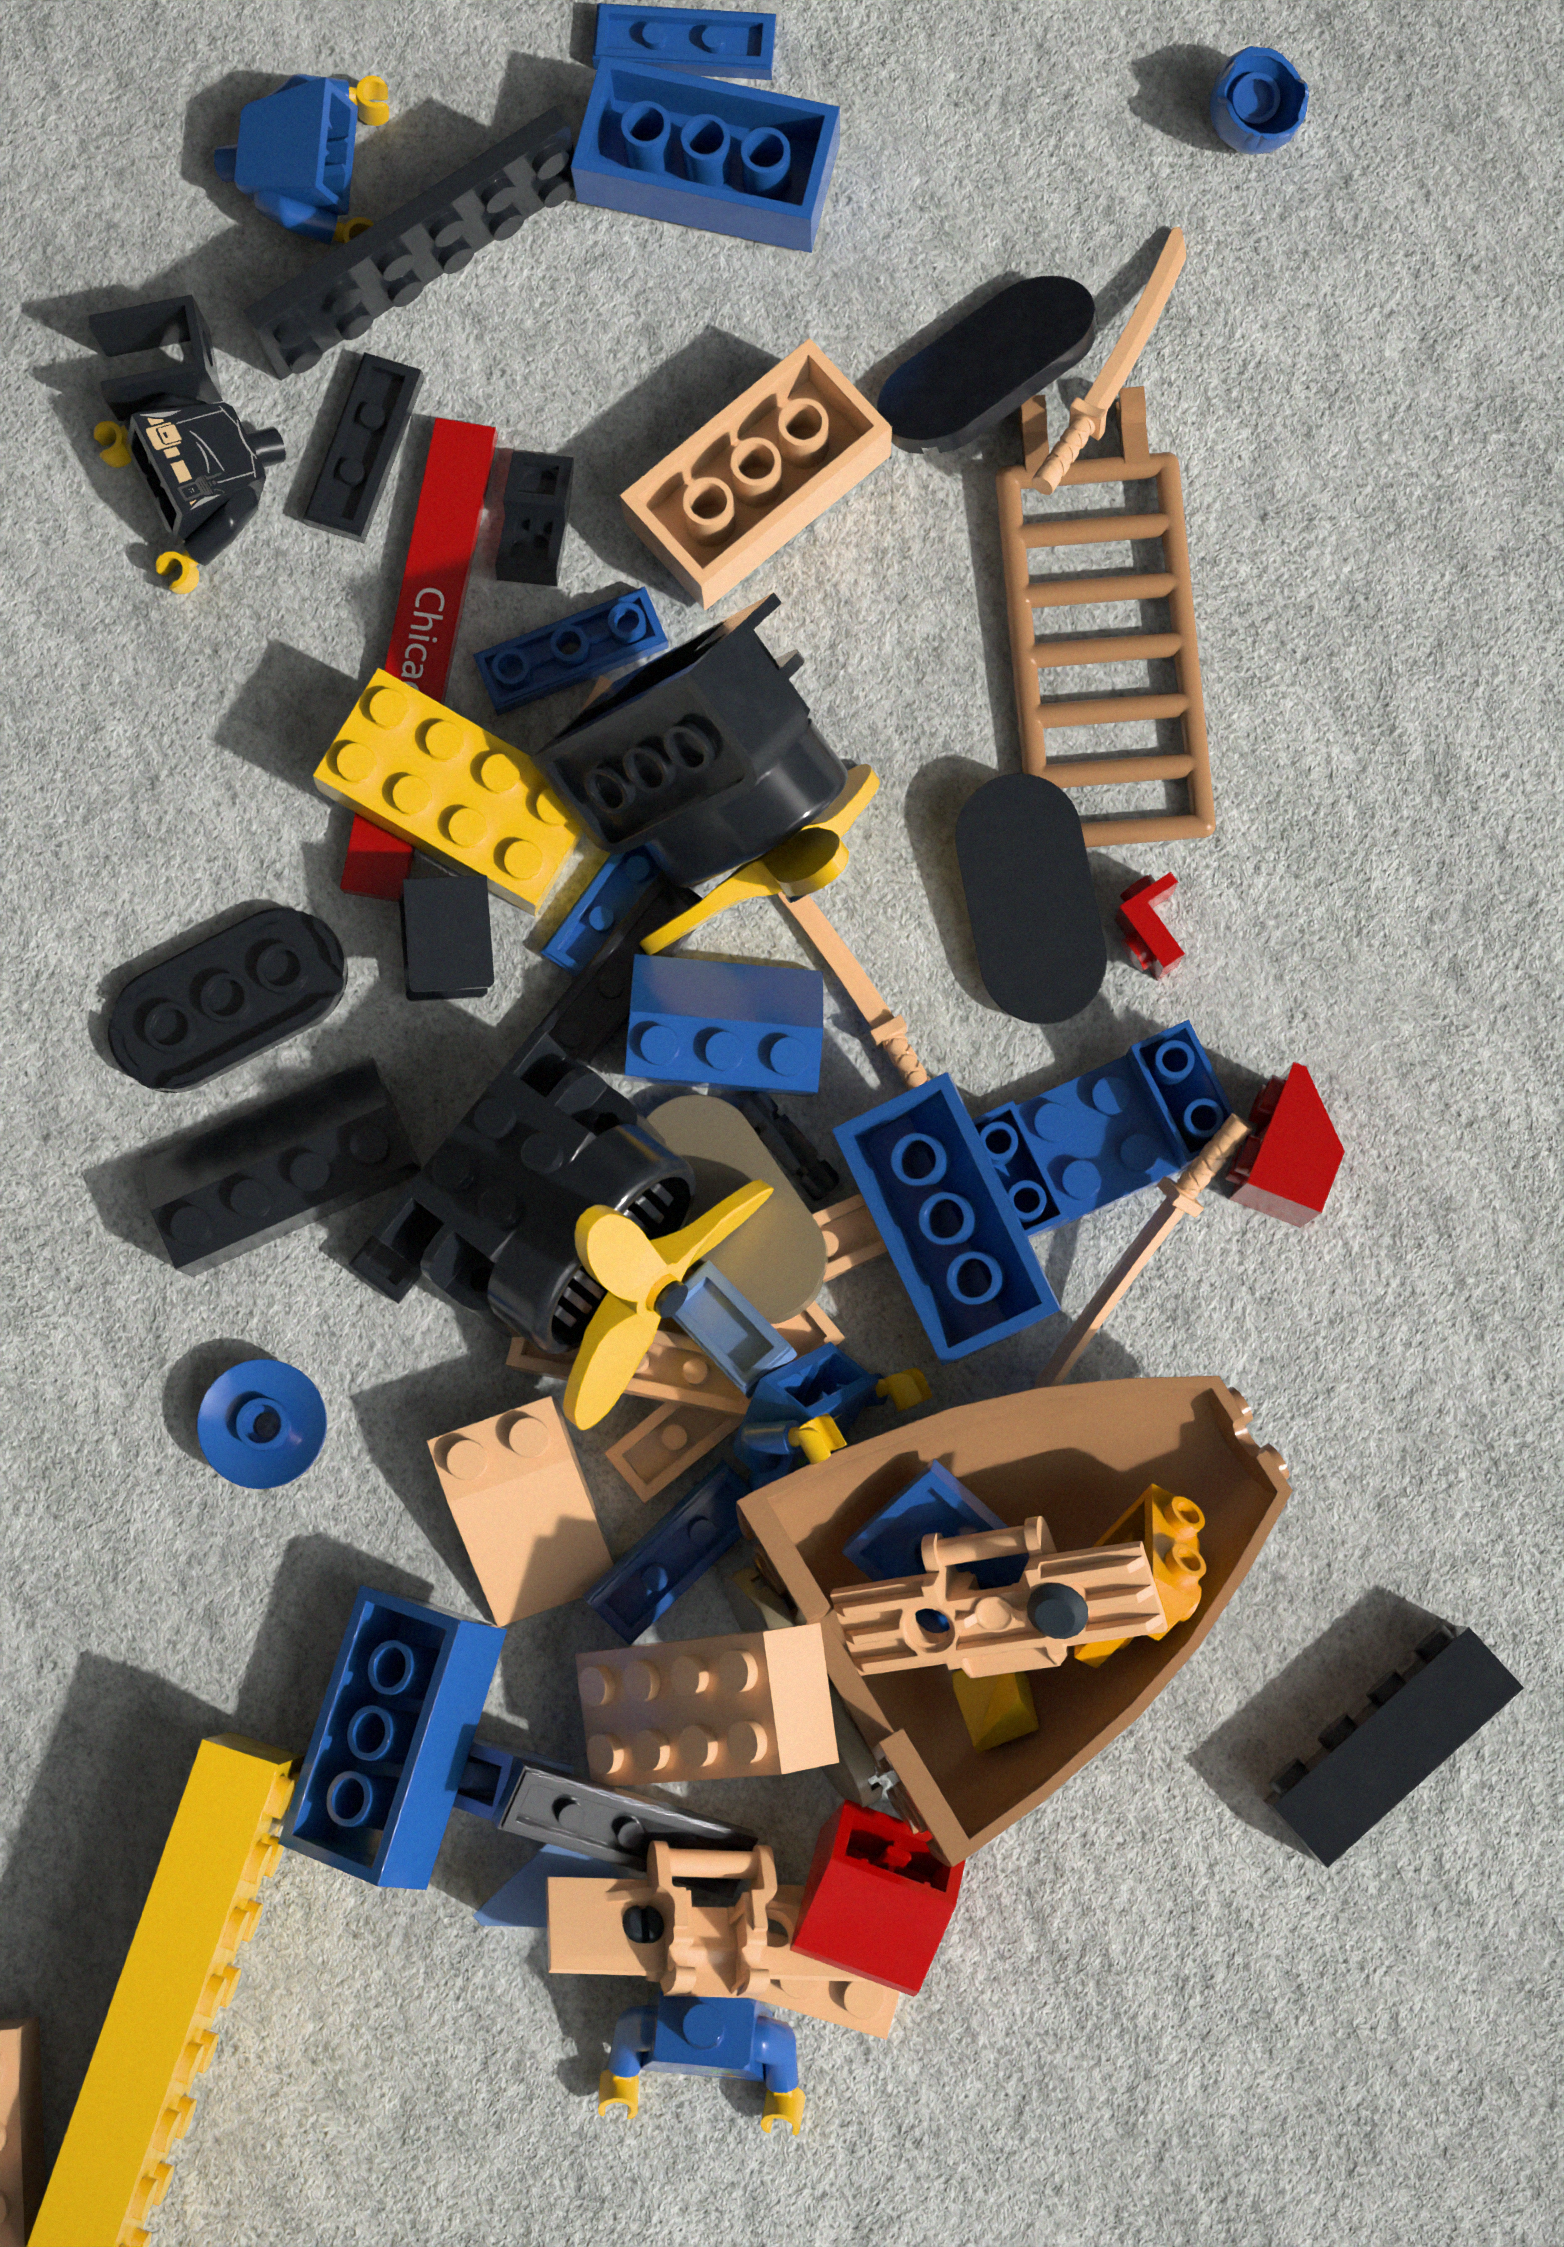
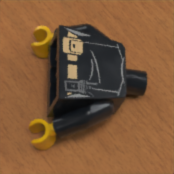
(197, 472)

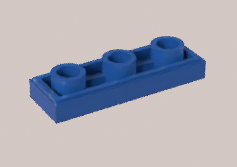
(608, 639)

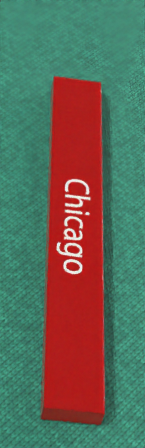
(428, 617)

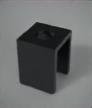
(153, 327)
(446, 938)

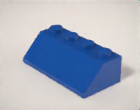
(946, 1220)

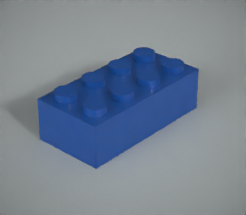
(706, 153)
(392, 1739)

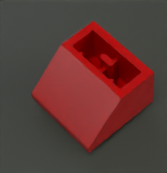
(1293, 1152)
(875, 1899)

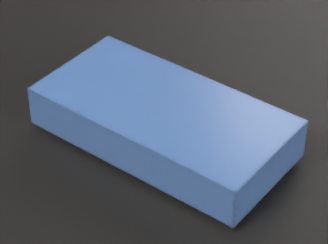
(731, 1330)

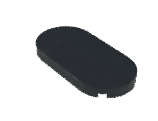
(988, 364)
(1031, 899)
(228, 1000)

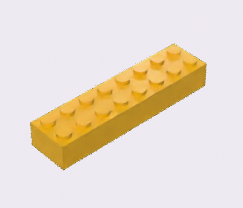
(169, 1997)

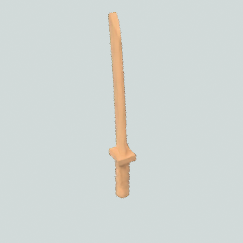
(1089, 415)
(886, 1029)
(1178, 1200)

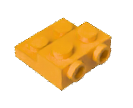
(1170, 1540)

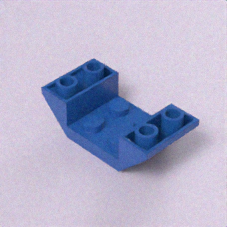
(1106, 1131)

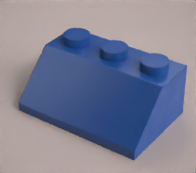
(724, 1026)

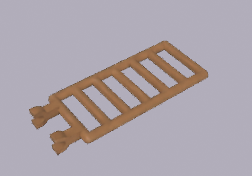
(1180, 643)

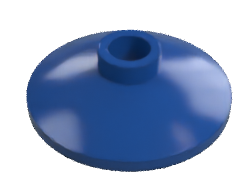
(230, 1420)

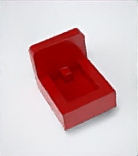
(1147, 938)

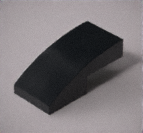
(535, 518)

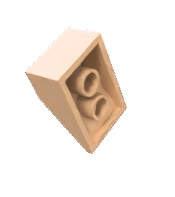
(523, 1509)

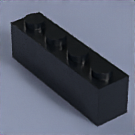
(1391, 1743)

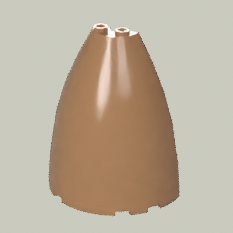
(1044, 1452)

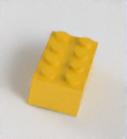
(450, 791)

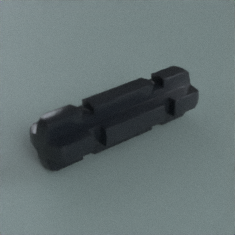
(789, 1145)

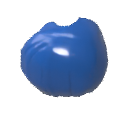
(1258, 101)

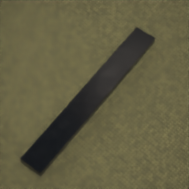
(579, 1025)

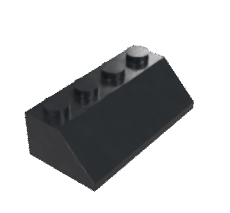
(278, 1169)

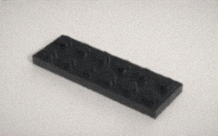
(415, 246)

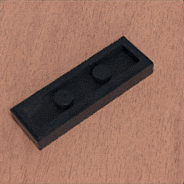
(364, 447)

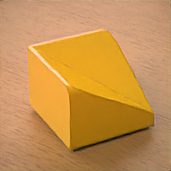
(995, 1707)

